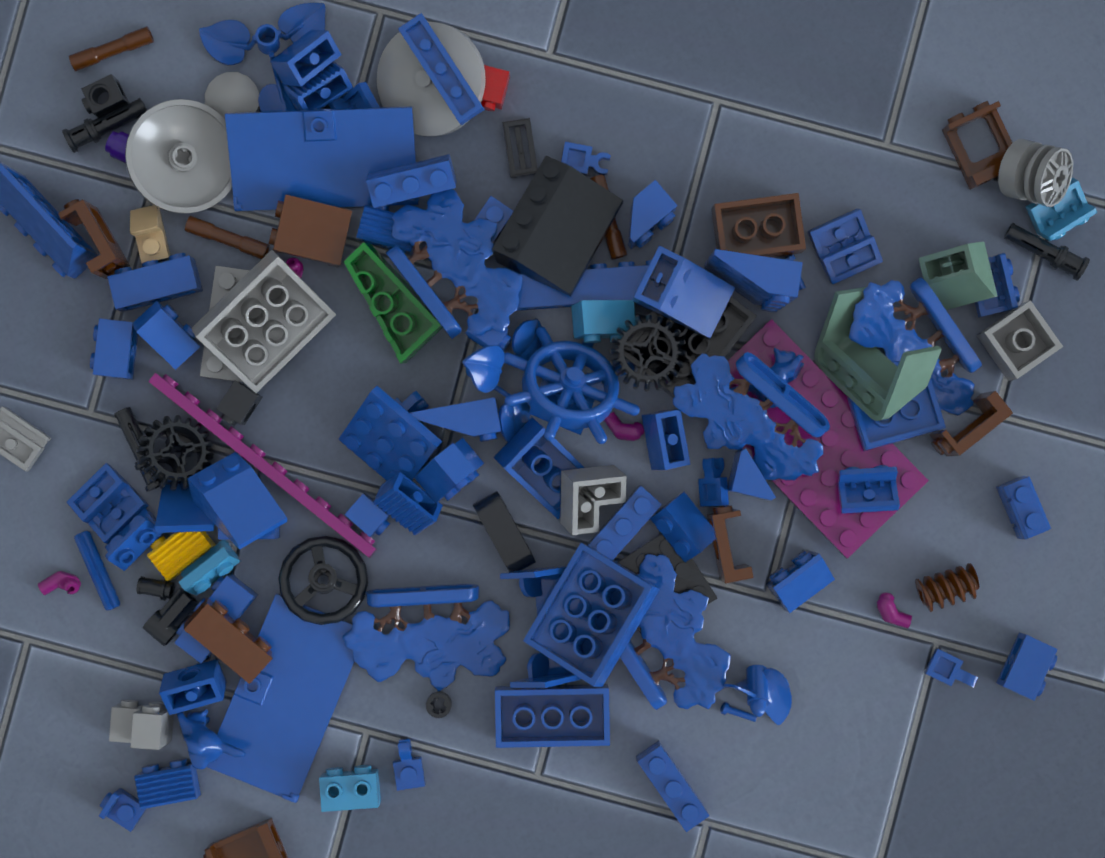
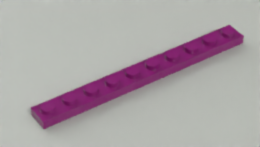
(255, 457)

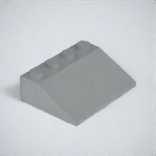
(263, 321)

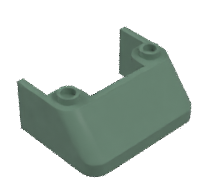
(866, 372)

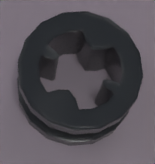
(447, 703)

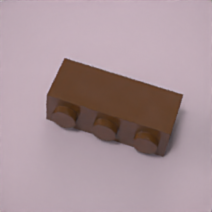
(229, 639)

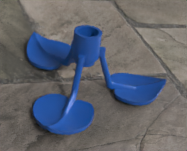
(230, 38)
(485, 370)

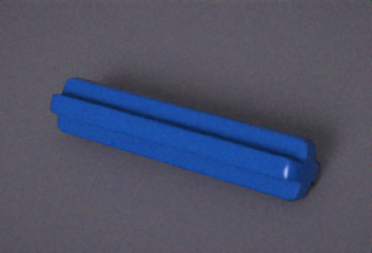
(97, 570)

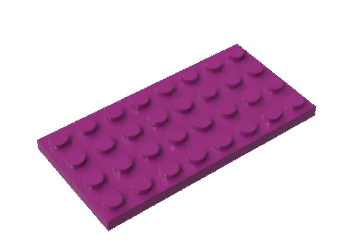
(818, 494)

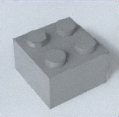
(1019, 341)

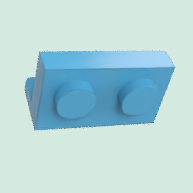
(1055, 221)
(209, 568)

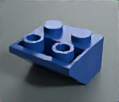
(649, 211)
(800, 580)

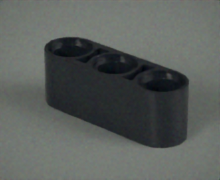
(504, 532)

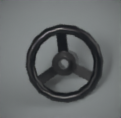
(296, 604)

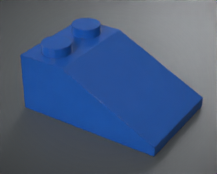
(470, 418)
(537, 464)
(236, 500)

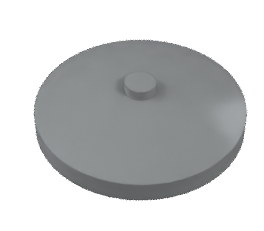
(406, 83)
(180, 156)

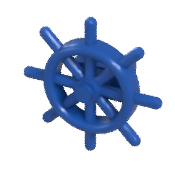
(565, 395)

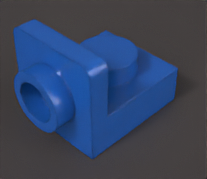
(122, 809)

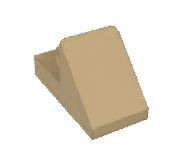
(149, 232)

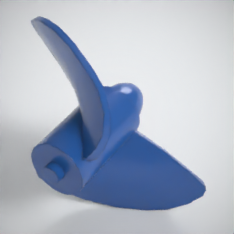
(766, 692)

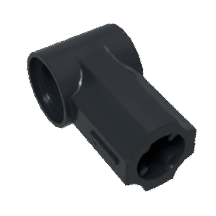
(167, 621)

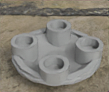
(232, 94)

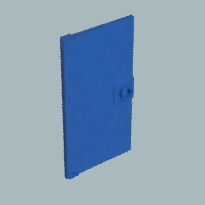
(315, 154)
(287, 705)

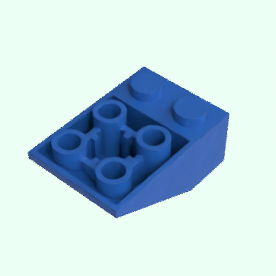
(683, 292)

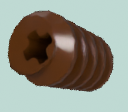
(948, 586)

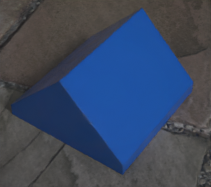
(747, 479)

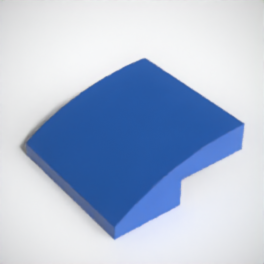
(845, 246)
(107, 503)

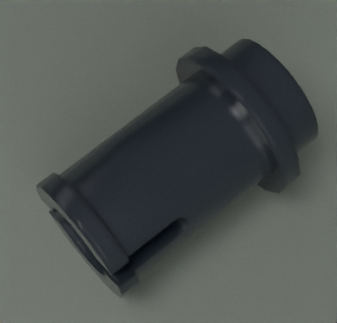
(154, 587)

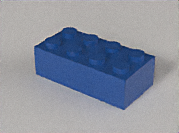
(552, 716)

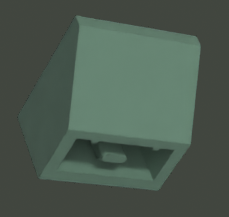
(959, 275)

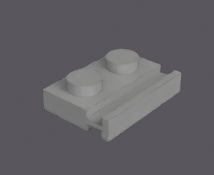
(20, 440)

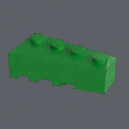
(393, 302)

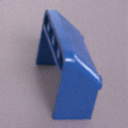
(541, 669)

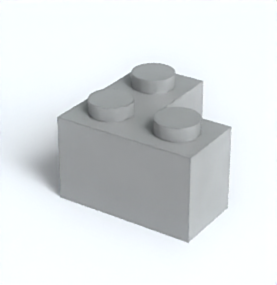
(585, 491)
(141, 725)

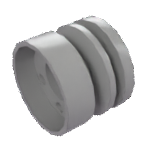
(1035, 172)

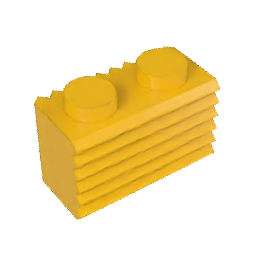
(178, 552)

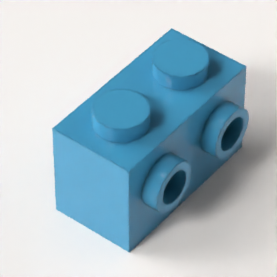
(601, 319)
(349, 789)

